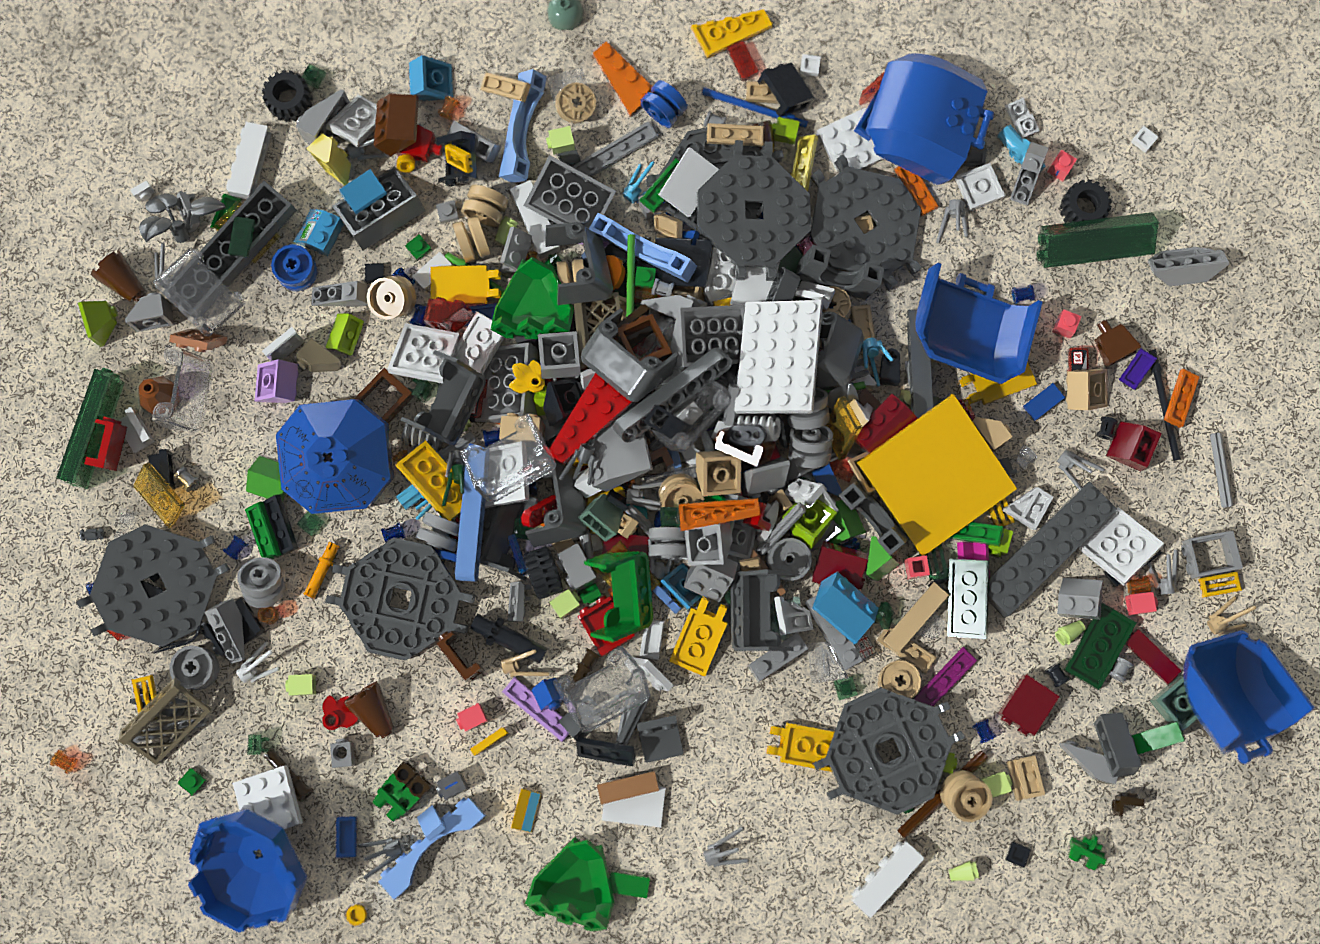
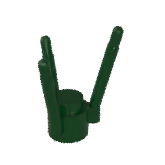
(457, 475)

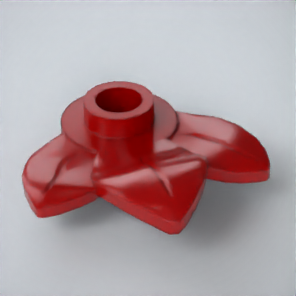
(337, 709)

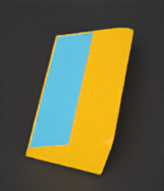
(525, 810)

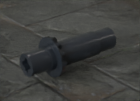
(506, 637)

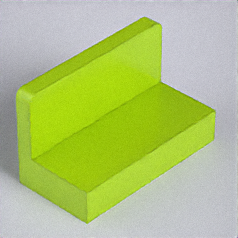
(344, 333)

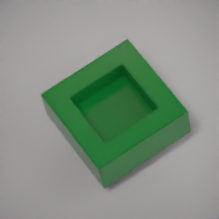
(418, 247)
(645, 277)
(590, 594)
(191, 781)

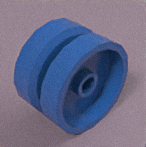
(664, 103)
(294, 267)

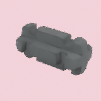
(91, 534)

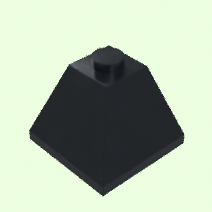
(561, 399)

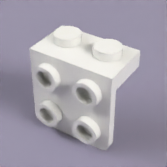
(808, 492)

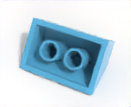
(845, 607)

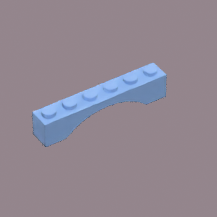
(515, 160)
(658, 256)
(400, 877)

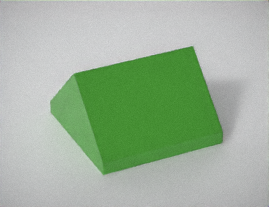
(264, 478)
(849, 521)
(879, 561)

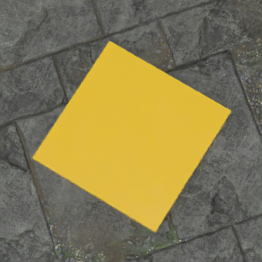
(937, 475)

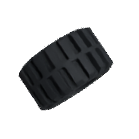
(281, 83)
(1089, 191)
(543, 572)

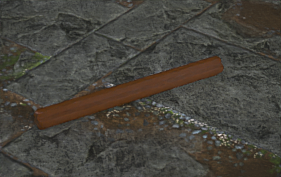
(920, 815)

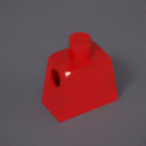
(423, 146)

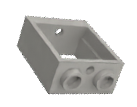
(1230, 551)

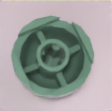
(565, 14)

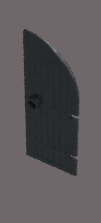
(698, 253)

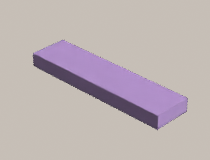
(525, 699)

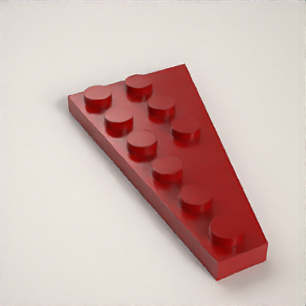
(593, 412)

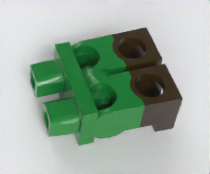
(398, 796)

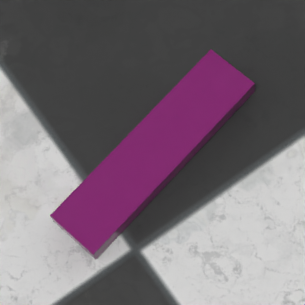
(946, 678)

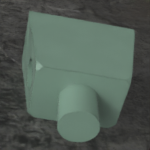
(602, 517)

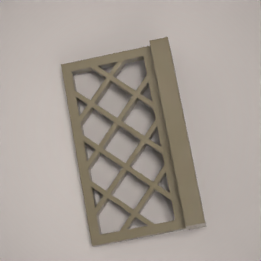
(582, 325)
(152, 710)

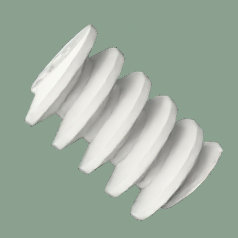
(772, 428)

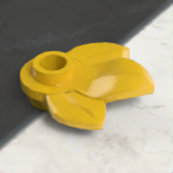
(524, 377)

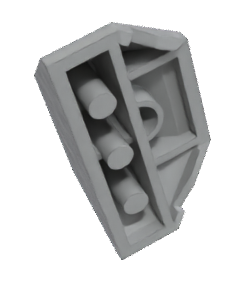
(1187, 265)

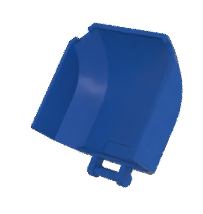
(928, 116)
(974, 328)
(1241, 693)

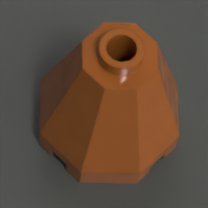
(154, 391)

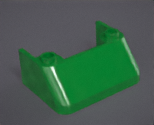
(630, 594)

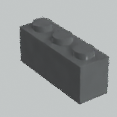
(1117, 744)

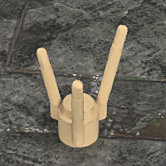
(1218, 624)
(511, 664)

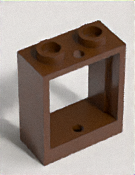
(642, 323)
(395, 383)

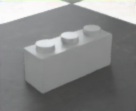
(775, 659)

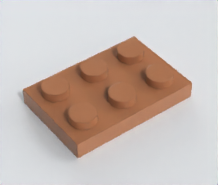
(197, 340)

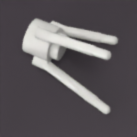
(248, 670)

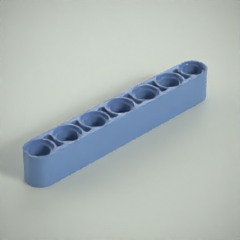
(470, 532)

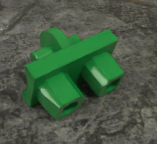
(1088, 848)

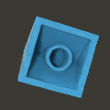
(362, 191)
(675, 584)

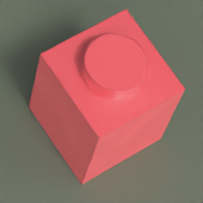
(1062, 165)
(1066, 324)
(917, 567)
(1141, 603)
(471, 717)

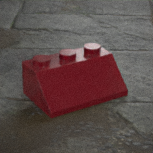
(885, 423)

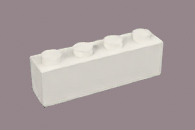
(249, 160)
(533, 221)
(887, 878)

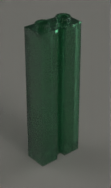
(1097, 240)
(87, 435)

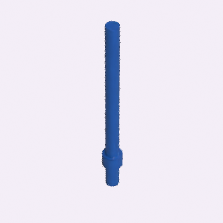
(750, 106)

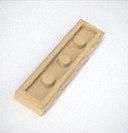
(915, 618)

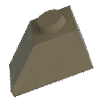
(317, 358)

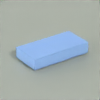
(430, 823)

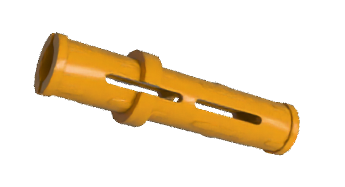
(321, 570)

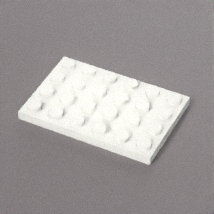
(779, 357)

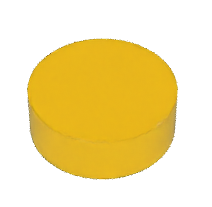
(405, 163)
(356, 914)

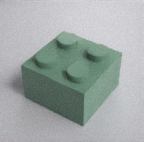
(1174, 704)

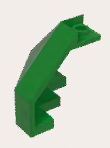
(530, 303)
(574, 887)

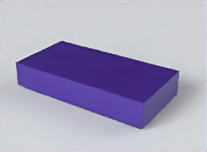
(1137, 369)

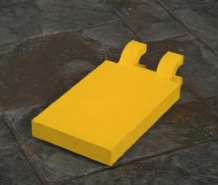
(464, 283)
(990, 391)
(699, 638)
(801, 745)

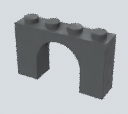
(860, 284)
(890, 533)

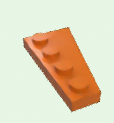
(623, 77)
(710, 513)

